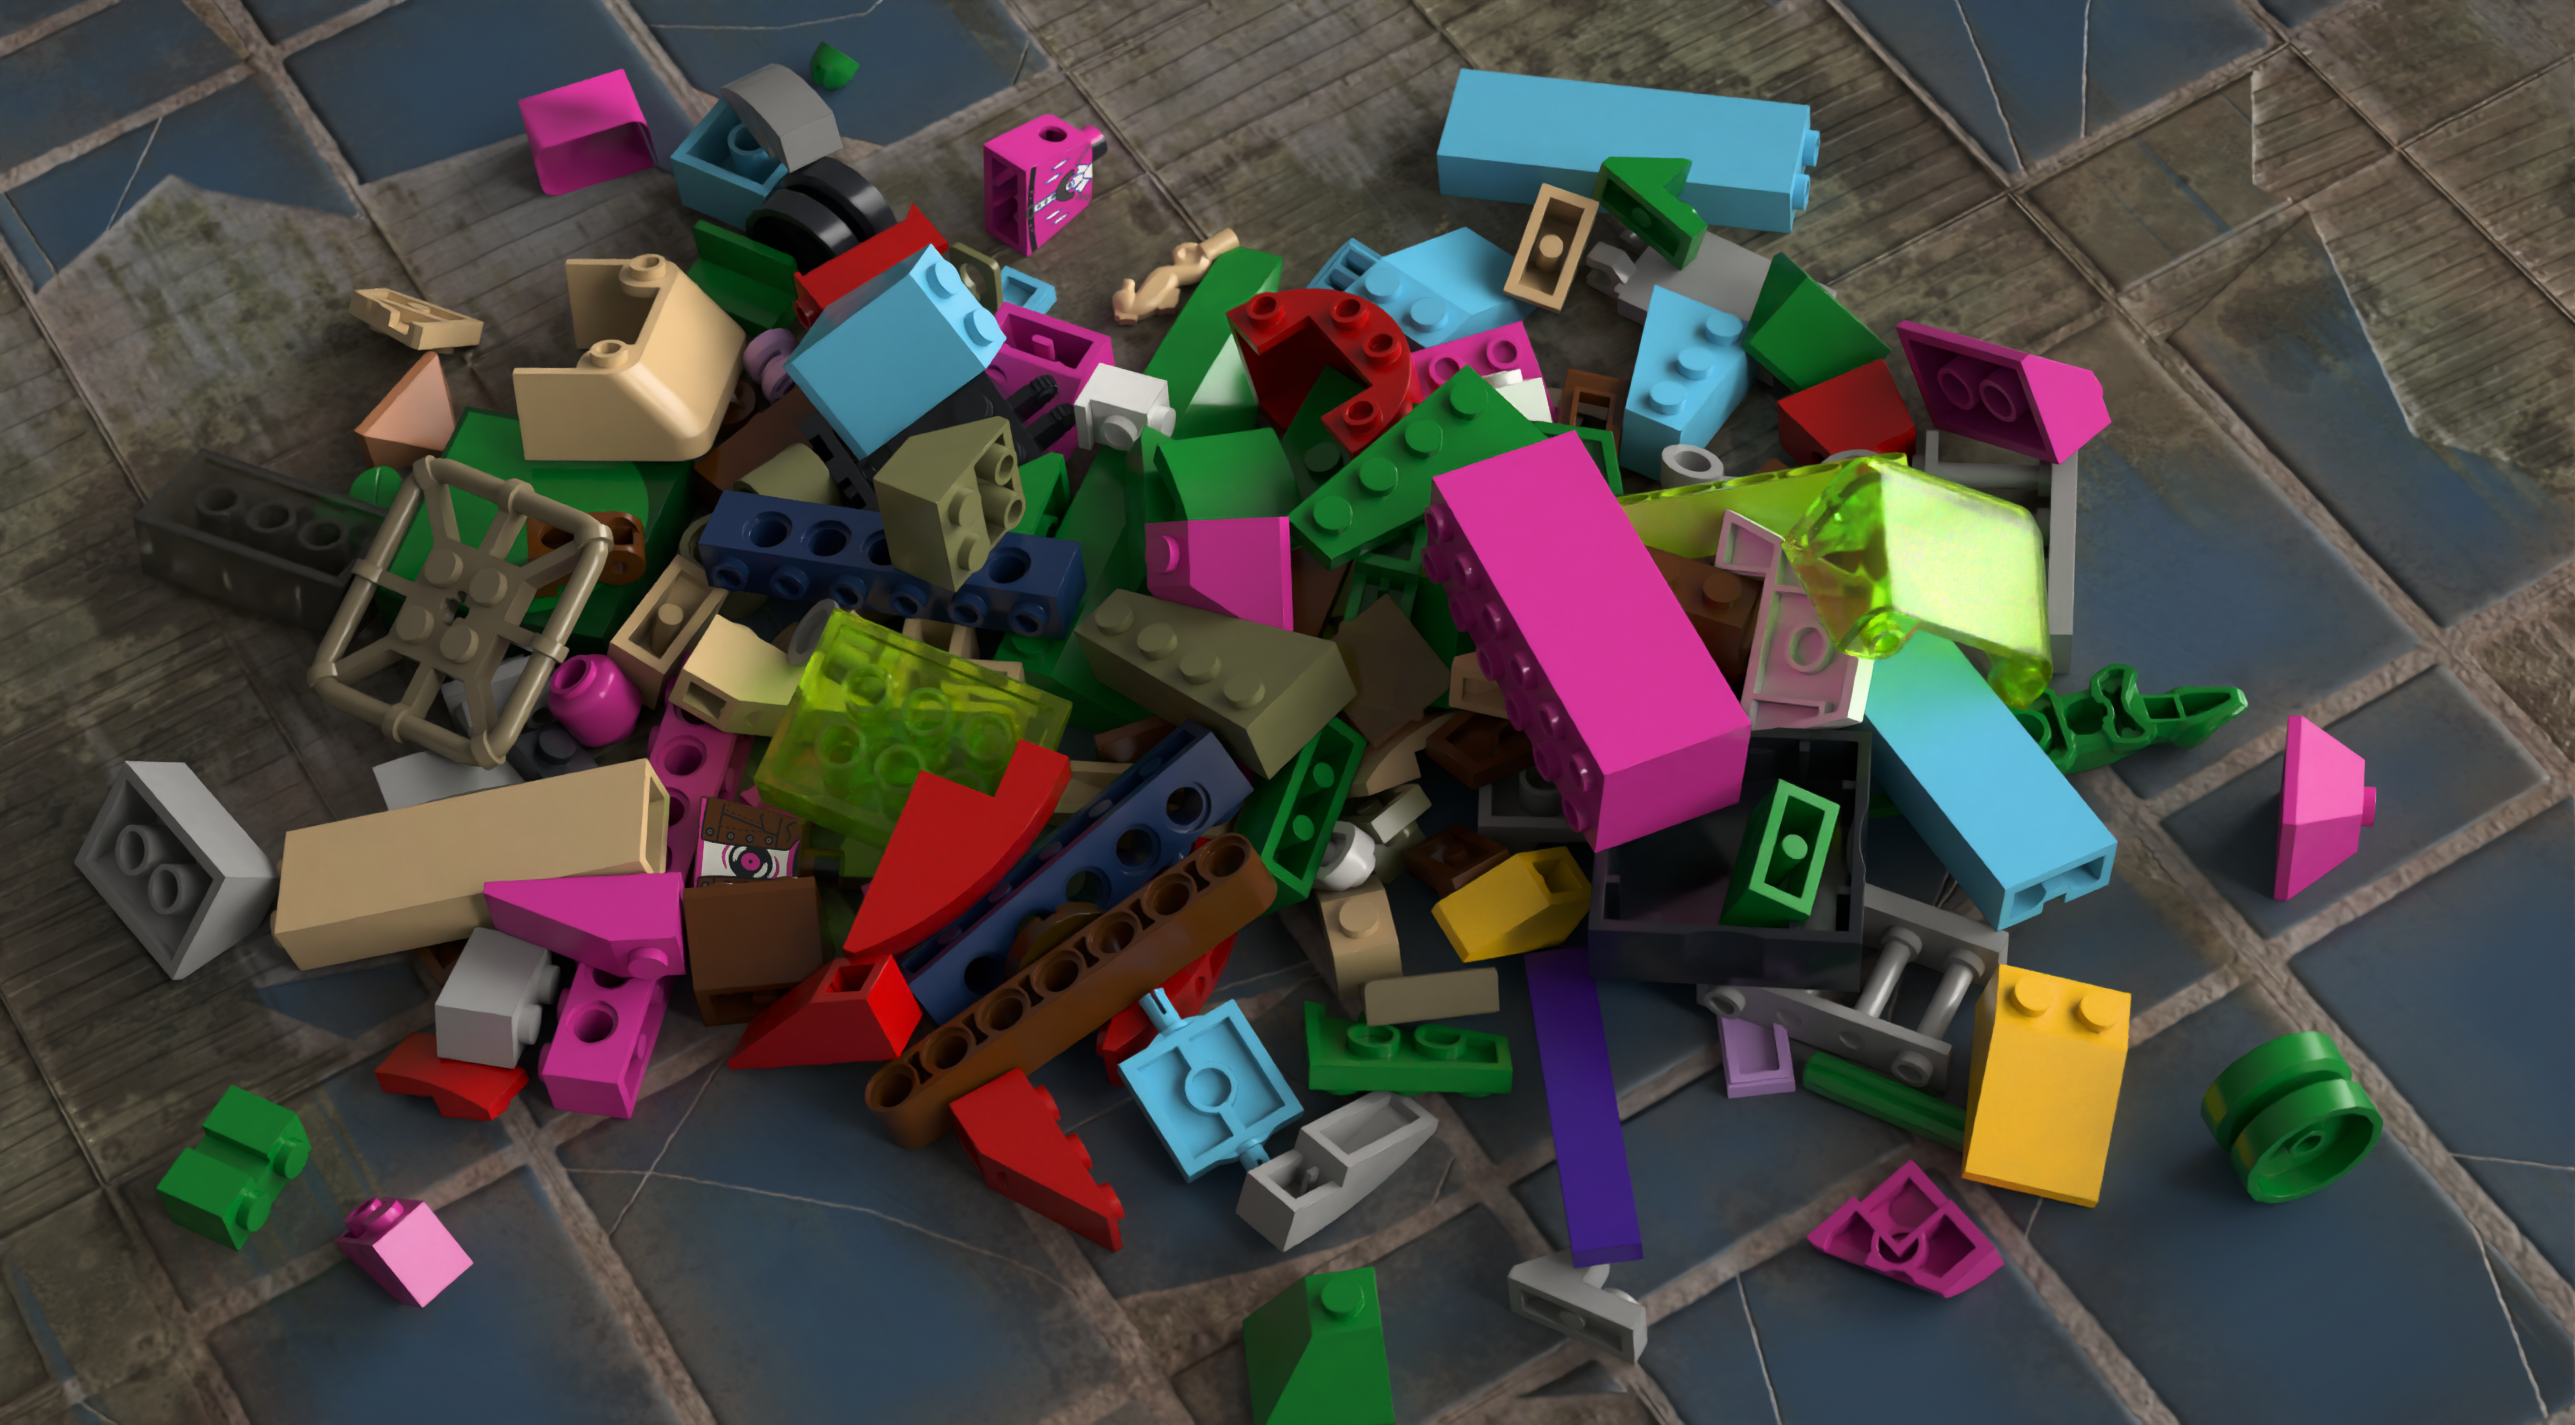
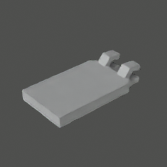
(1719, 277)

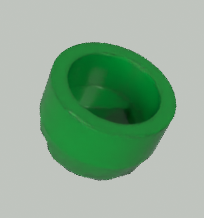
(832, 67)

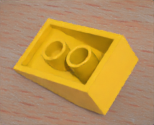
(2044, 1084)

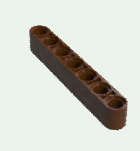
(1074, 987)

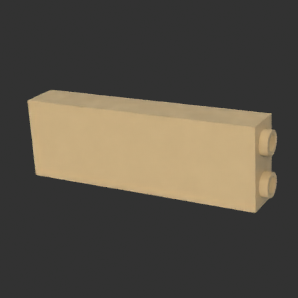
(422, 868)

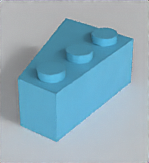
(1683, 379)

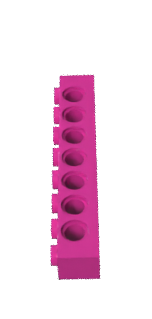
(608, 1074)

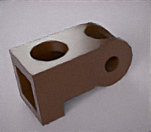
(623, 564)

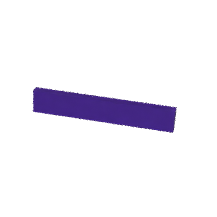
(1582, 1109)

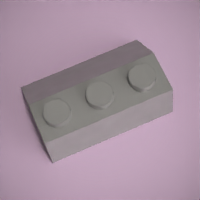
(176, 866)

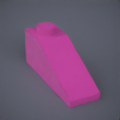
(609, 922)

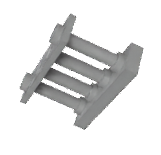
(2055, 523)
(1904, 933)

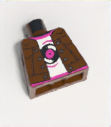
(758, 845)

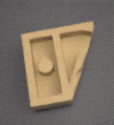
(414, 320)

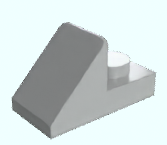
(1575, 1305)

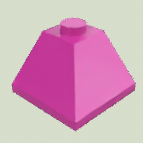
(1224, 567)
(2318, 807)

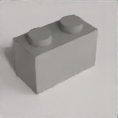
(495, 999)

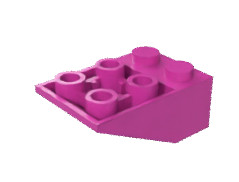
(1048, 346)

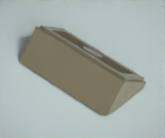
(1430, 996)

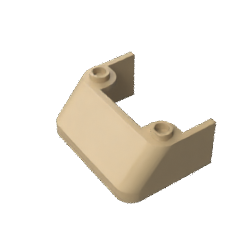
(653, 372)

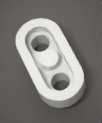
(1346, 859)

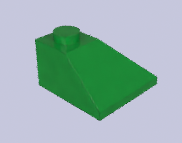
(1320, 1354)

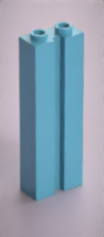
(1526, 130)
(1979, 785)

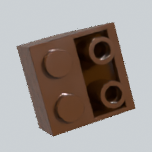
(753, 944)

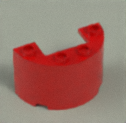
(1292, 337)

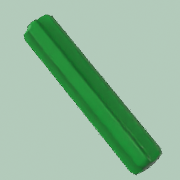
(1885, 1099)

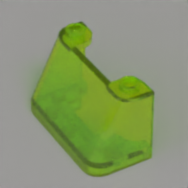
(1919, 552)

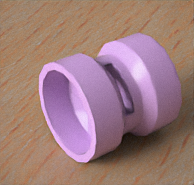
(765, 362)

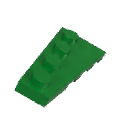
(1393, 477)

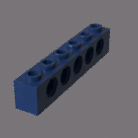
(843, 555)
(1086, 843)

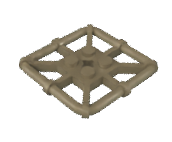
(460, 647)

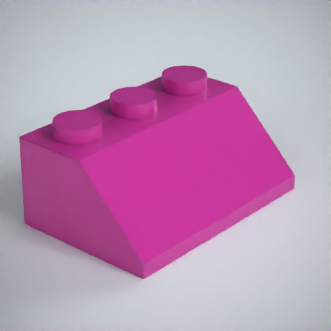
(2004, 393)

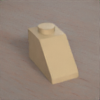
(1551, 248)
(665, 628)
(1359, 935)

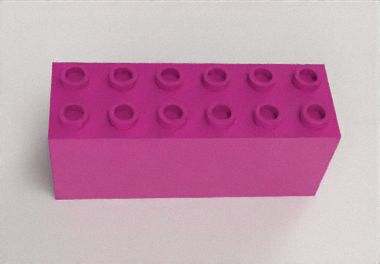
(1585, 642)

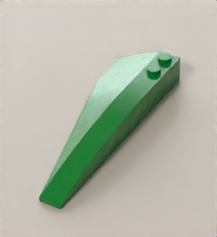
(1209, 399)

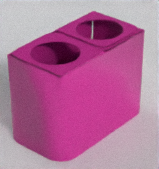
(586, 133)

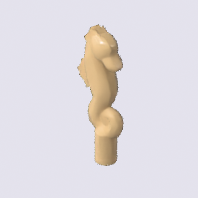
(1159, 290)

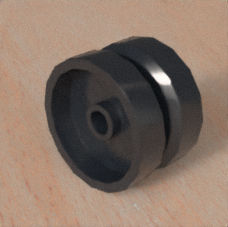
(819, 213)

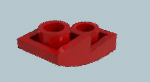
(457, 1086)

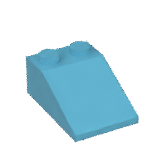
(1443, 289)

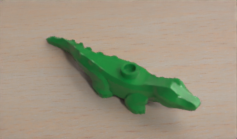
(2113, 722)

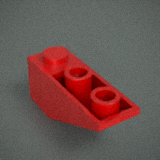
(837, 1015)
(1026, 1157)

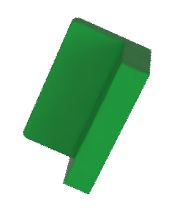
(745, 278)

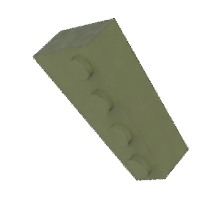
(1241, 679)

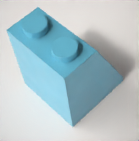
(894, 350)

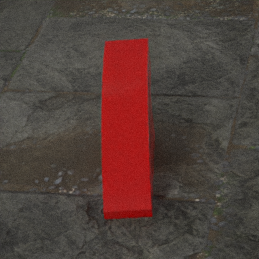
(954, 850)

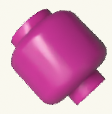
(594, 700)

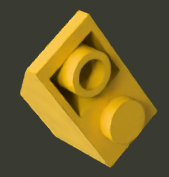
(1516, 906)

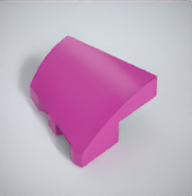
(1910, 1235)

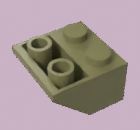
(950, 500)

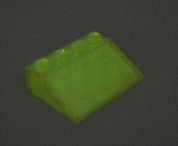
(880, 712)

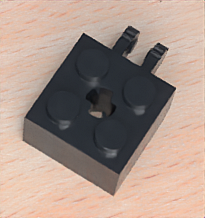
(985, 399)

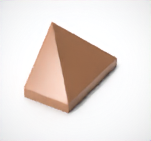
(411, 418)

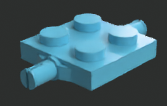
(1208, 1088)

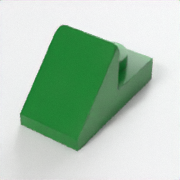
(1643, 198)

